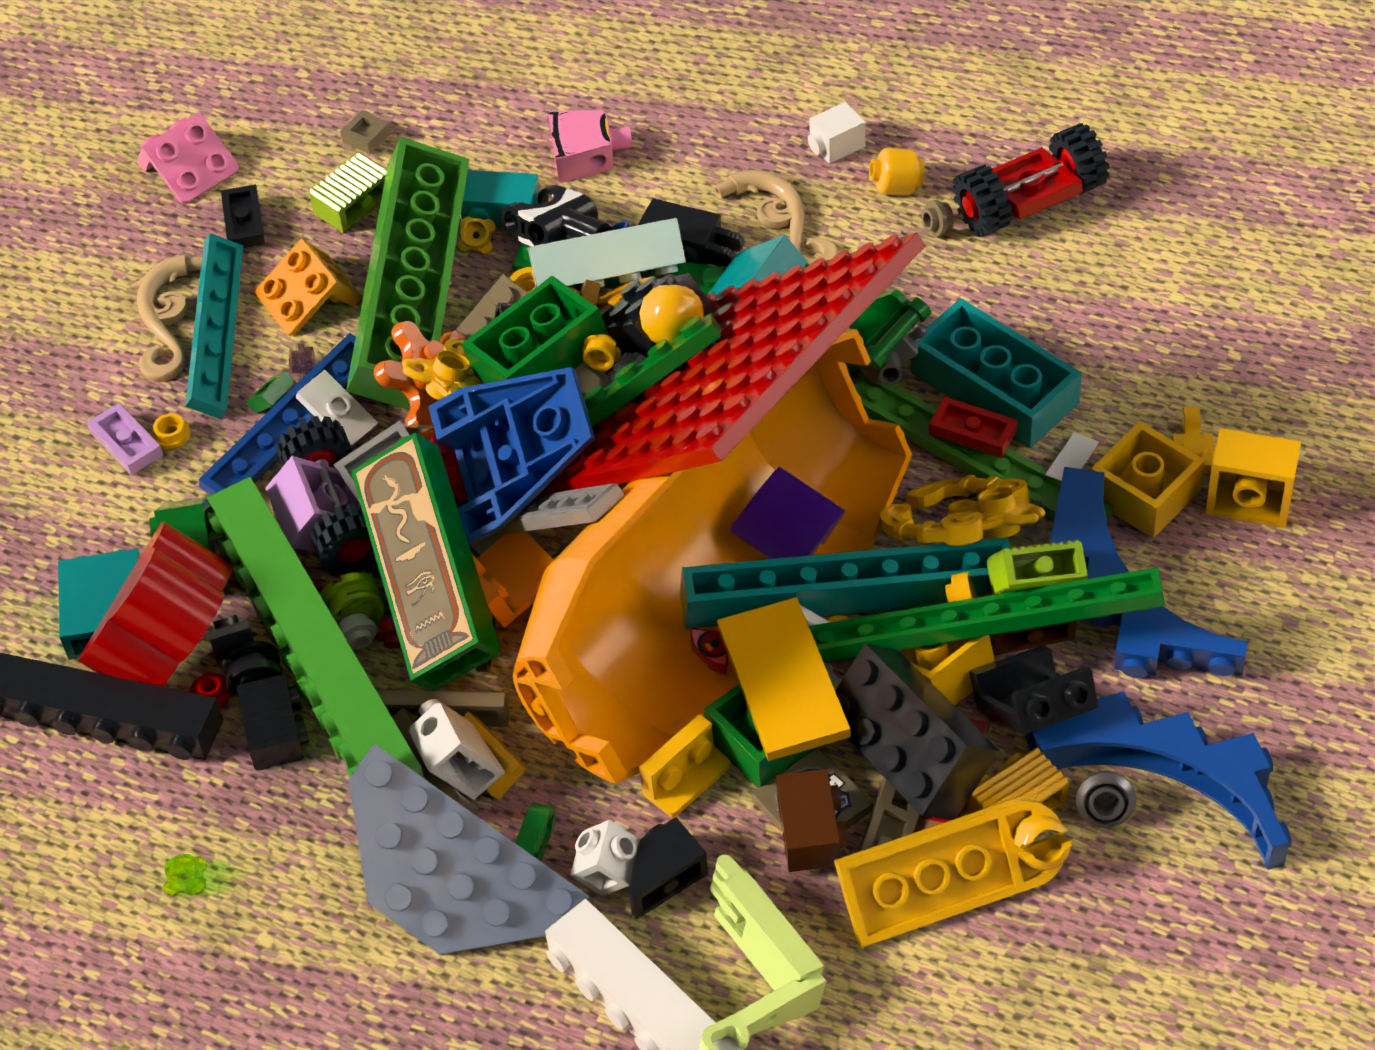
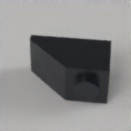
(665, 866)

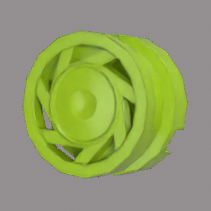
(354, 595)

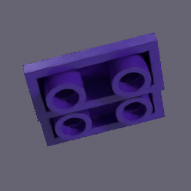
(787, 518)

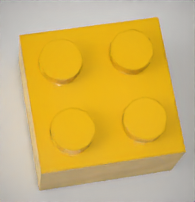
(1252, 477)
(1149, 478)

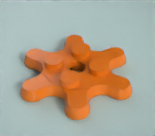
(391, 375)

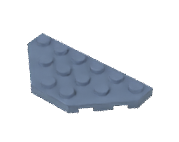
(444, 867)

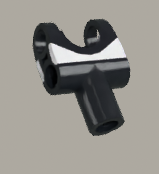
(562, 218)

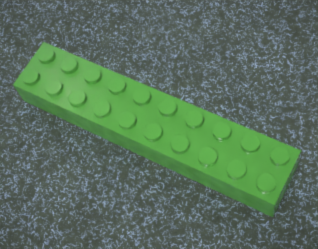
(303, 628)

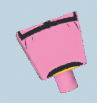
(585, 143)

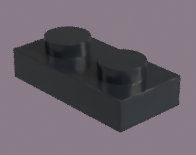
(243, 216)

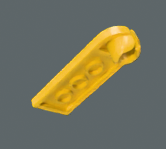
(951, 868)

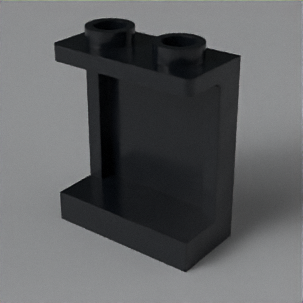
(1029, 693)

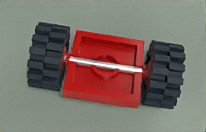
(1031, 181)

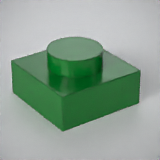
(271, 392)

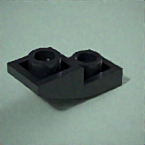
(228, 634)

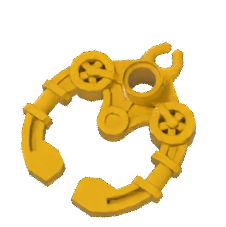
(445, 372)
(996, 514)

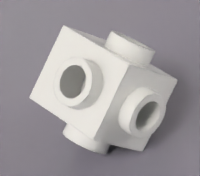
(605, 857)

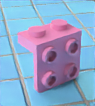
(188, 158)

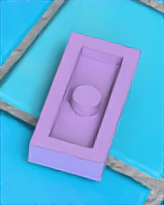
(125, 439)

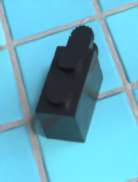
(700, 232)

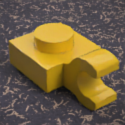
(1192, 438)

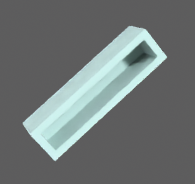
(610, 254)

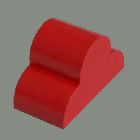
(159, 610)

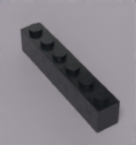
(108, 707)

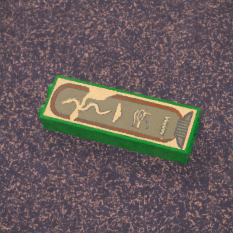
(425, 562)

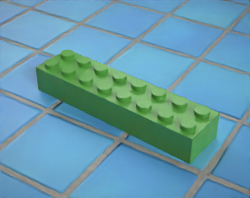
(408, 259)

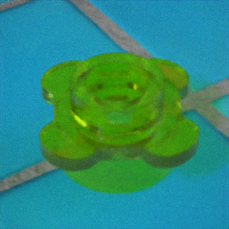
(181, 865)

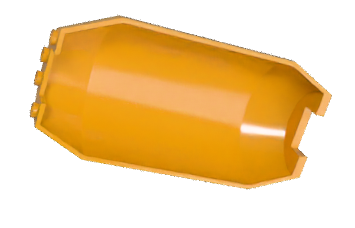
(607, 629)

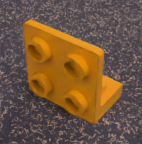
(302, 286)
(511, 574)

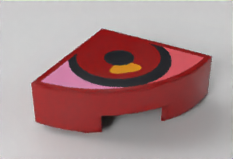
(710, 649)

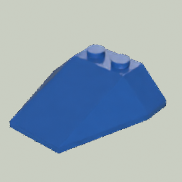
(511, 442)

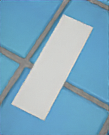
(1073, 455)

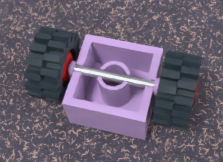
(314, 500)

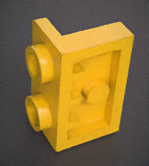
(683, 768)

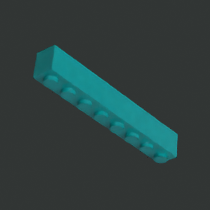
(835, 581)

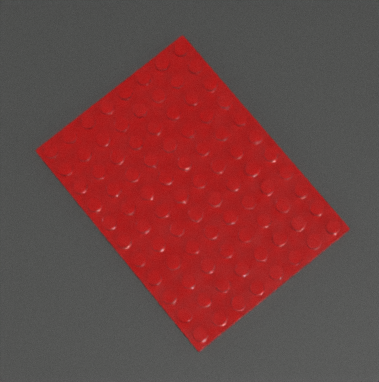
(719, 395)

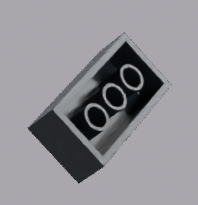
(913, 733)

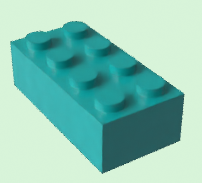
(996, 370)

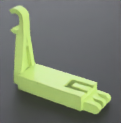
(774, 951)

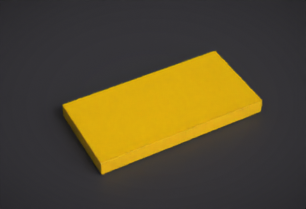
(783, 679)

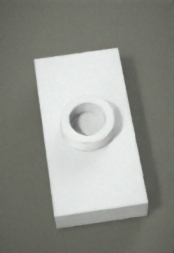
(328, 398)

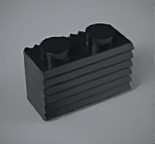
(271, 721)

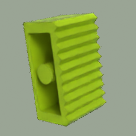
(349, 192)
(1036, 566)

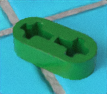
(537, 829)

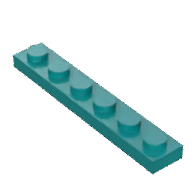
(214, 326)

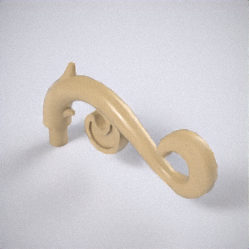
(768, 209)
(155, 319)

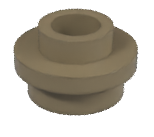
(937, 217)

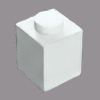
(836, 133)

